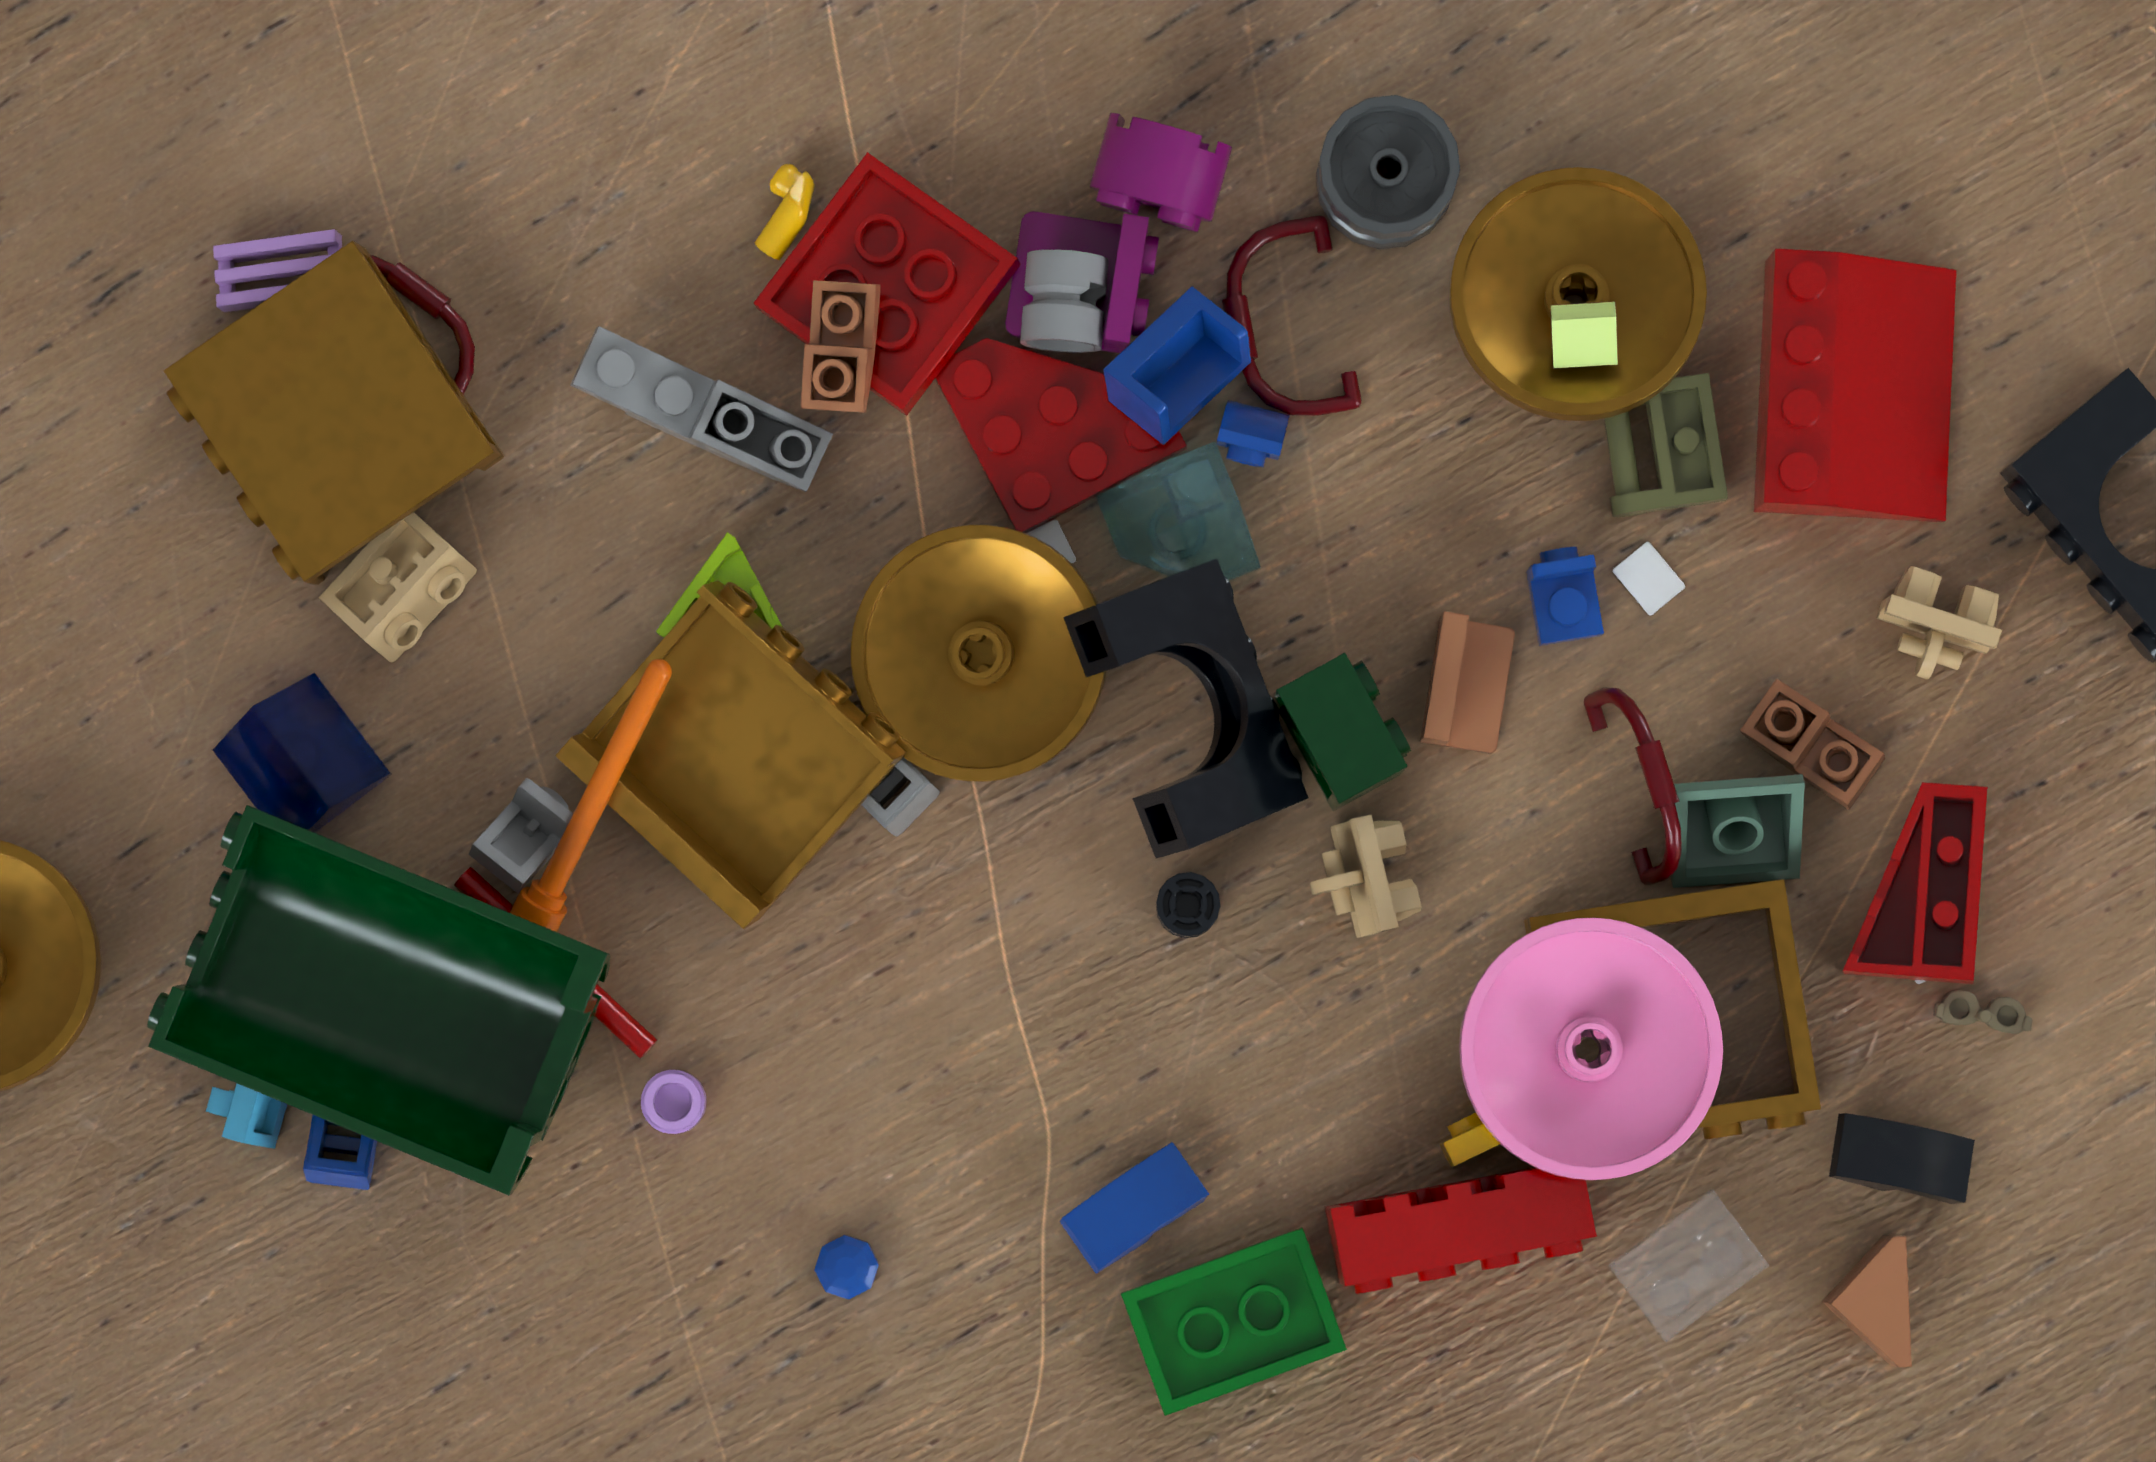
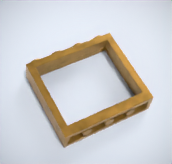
(1770, 896)

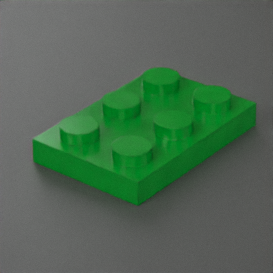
(1233, 1321)

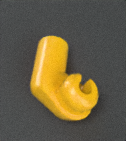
(791, 214)

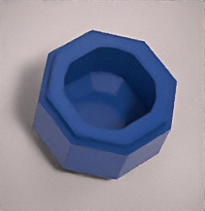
(846, 1267)

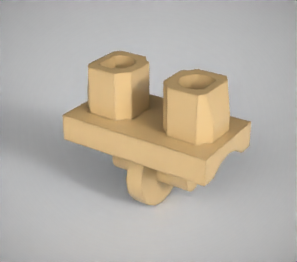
(1968, 627)
(1359, 877)

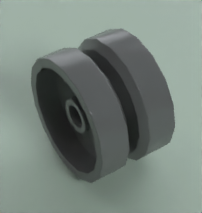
(1406, 140)

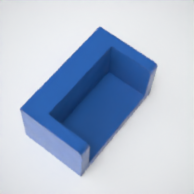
(1177, 365)

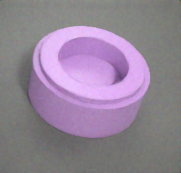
(673, 1101)

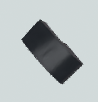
(1901, 1158)

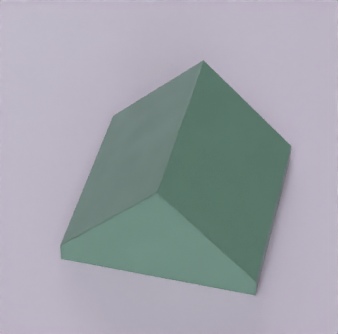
(1740, 830)

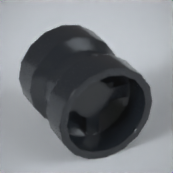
(1182, 912)

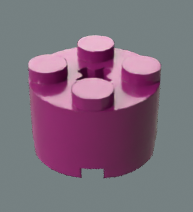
(1159, 170)

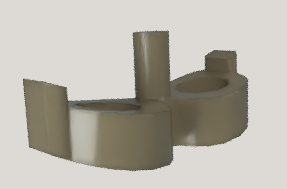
(2001, 1013)

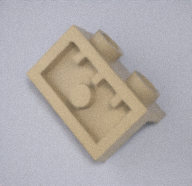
(398, 586)

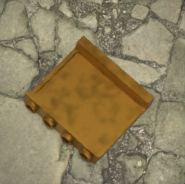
(330, 413)
(743, 755)

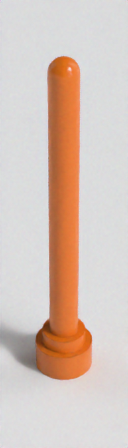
(546, 897)

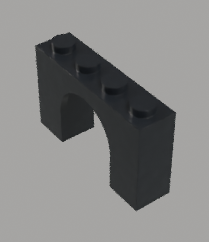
(2062, 487)
(1249, 759)

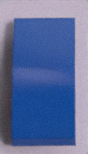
(1251, 433)
(1134, 1207)

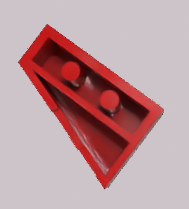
(1930, 892)

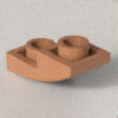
(841, 346)
(1812, 744)

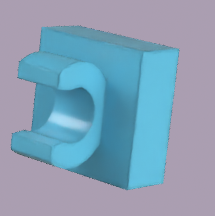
(249, 1114)

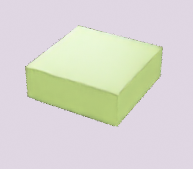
(1584, 334)

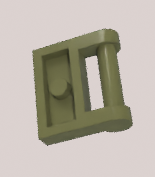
(1683, 450)

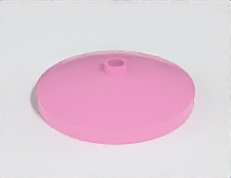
(1652, 1034)

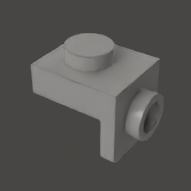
(523, 835)

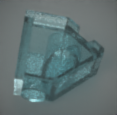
(1181, 516)

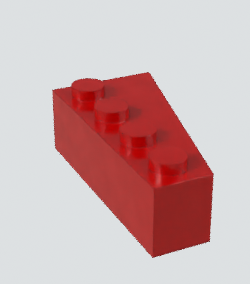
(1458, 1224)

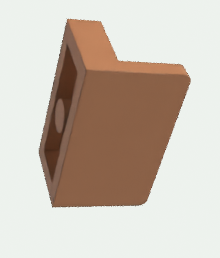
(1467, 684)

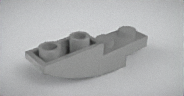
(701, 410)

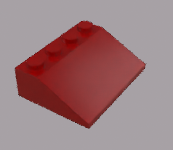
(1854, 387)

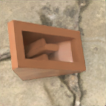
(1876, 1300)

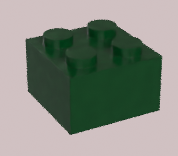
(1341, 730)

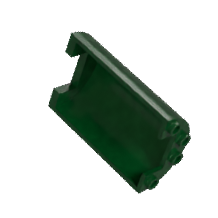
(382, 1001)

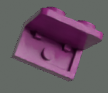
(1129, 255)

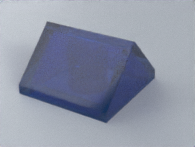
(301, 756)

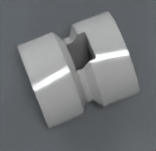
(1064, 301)

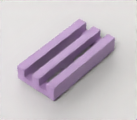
(232, 253)

